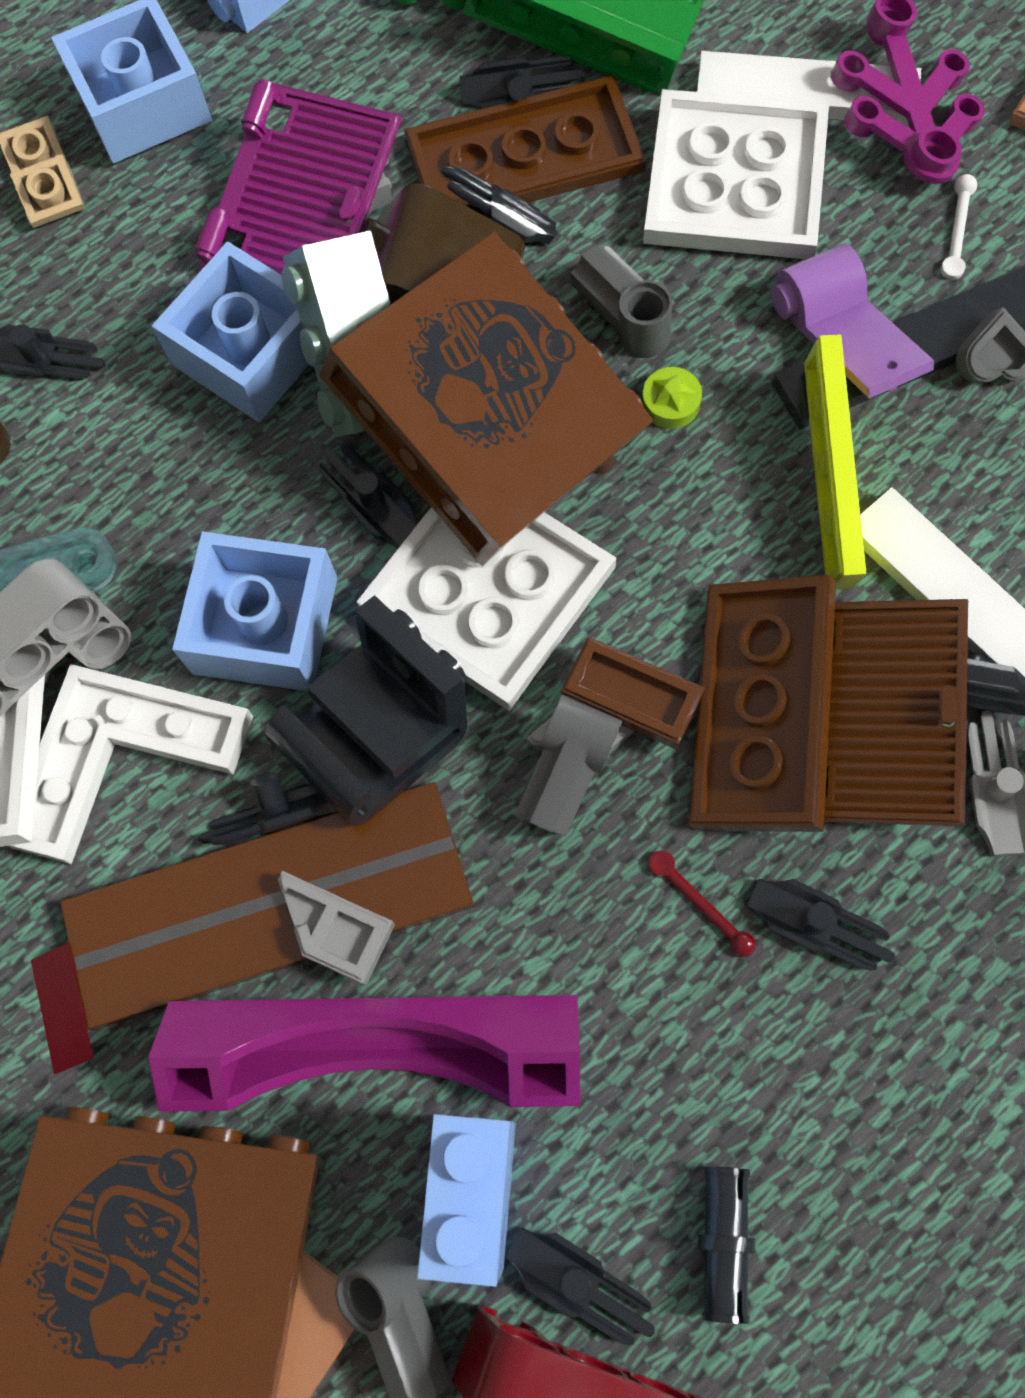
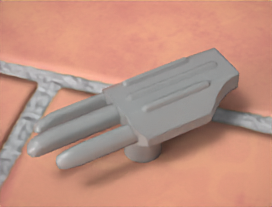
(999, 792)

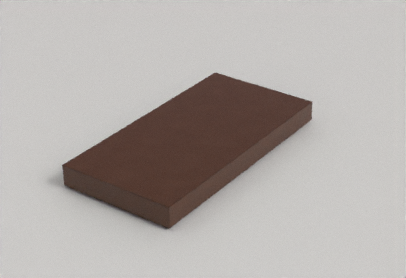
(534, 144)
(764, 706)

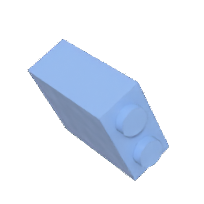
(467, 1200)

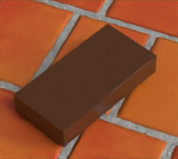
(633, 691)

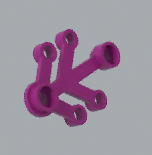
(928, 150)

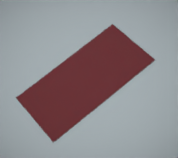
(61, 1009)

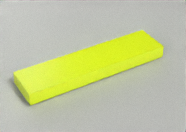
(834, 462)

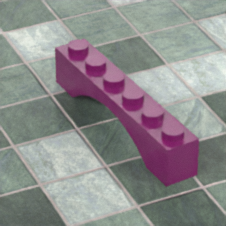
(234, 1050)

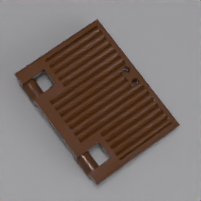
(892, 688)

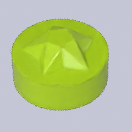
(672, 397)

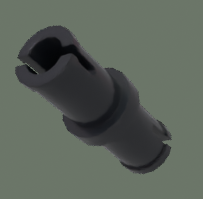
(726, 1245)

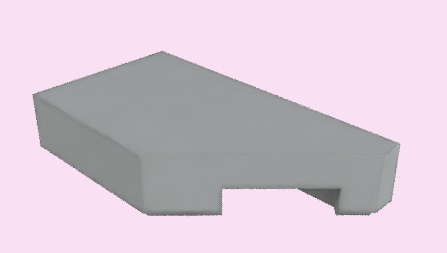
(335, 929)

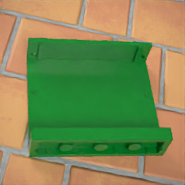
(620, 38)

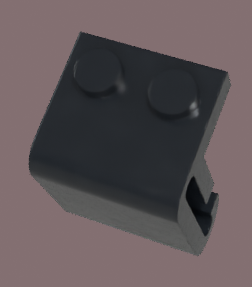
(376, 716)

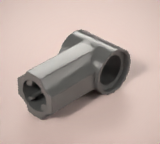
(625, 301)
(571, 754)
(386, 1303)

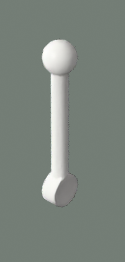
(954, 266)

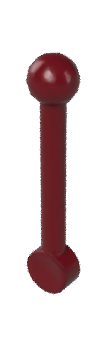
(741, 942)

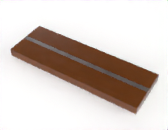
(229, 922)

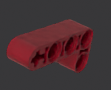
(523, 1363)

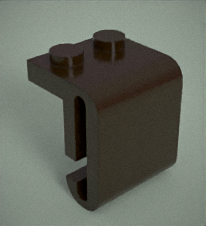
(425, 233)

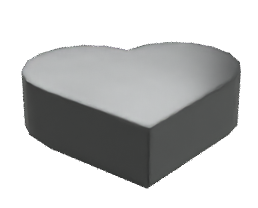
(993, 350)

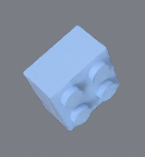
(133, 78)
(235, 332)
(256, 611)

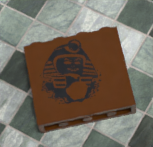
(484, 395)
(152, 1261)

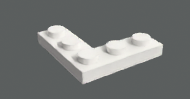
(108, 710)

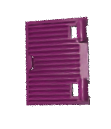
(301, 181)

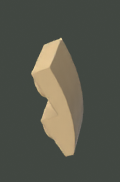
(40, 172)

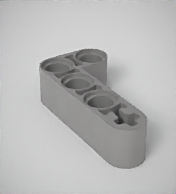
(46, 617)

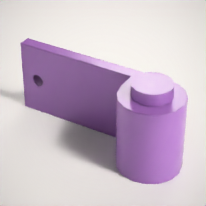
(830, 298)

